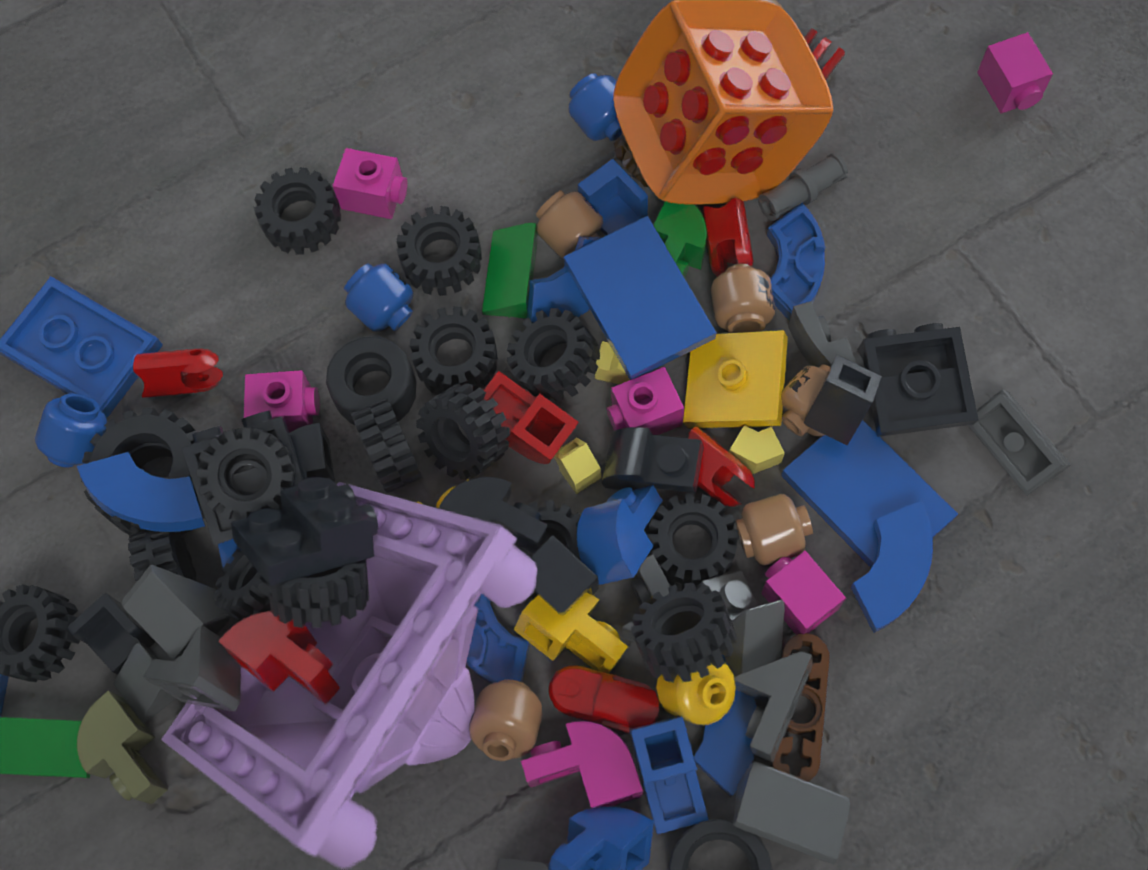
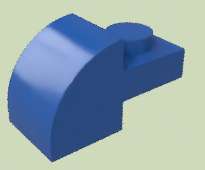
(613, 534)
(668, 774)
(605, 841)

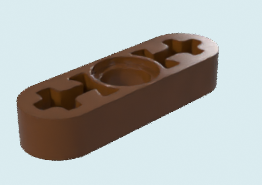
(808, 750)

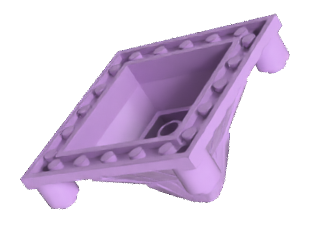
(397, 676)

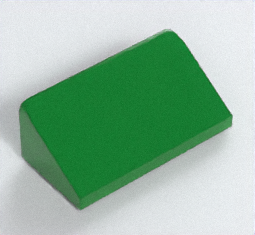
(510, 271)
(40, 748)

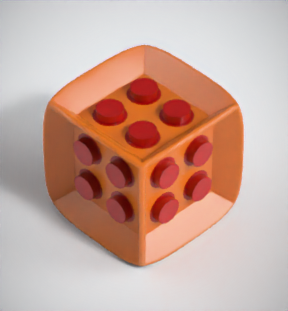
(720, 100)

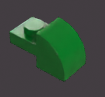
(683, 234)

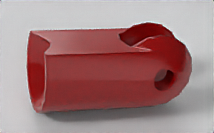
(727, 235)
(177, 371)
(719, 468)

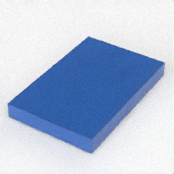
(639, 298)
(77, 345)
(859, 484)

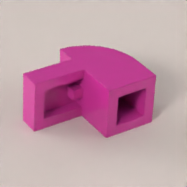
(597, 755)

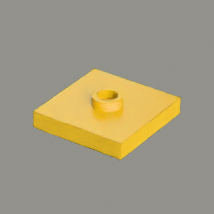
(737, 381)

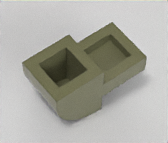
(111, 743)

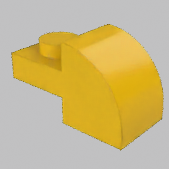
(588, 639)

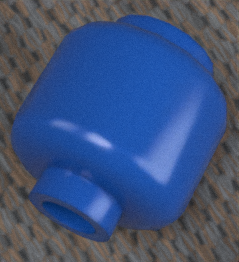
(594, 107)
(379, 297)
(68, 428)

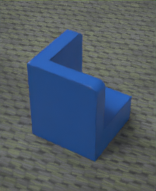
(614, 196)

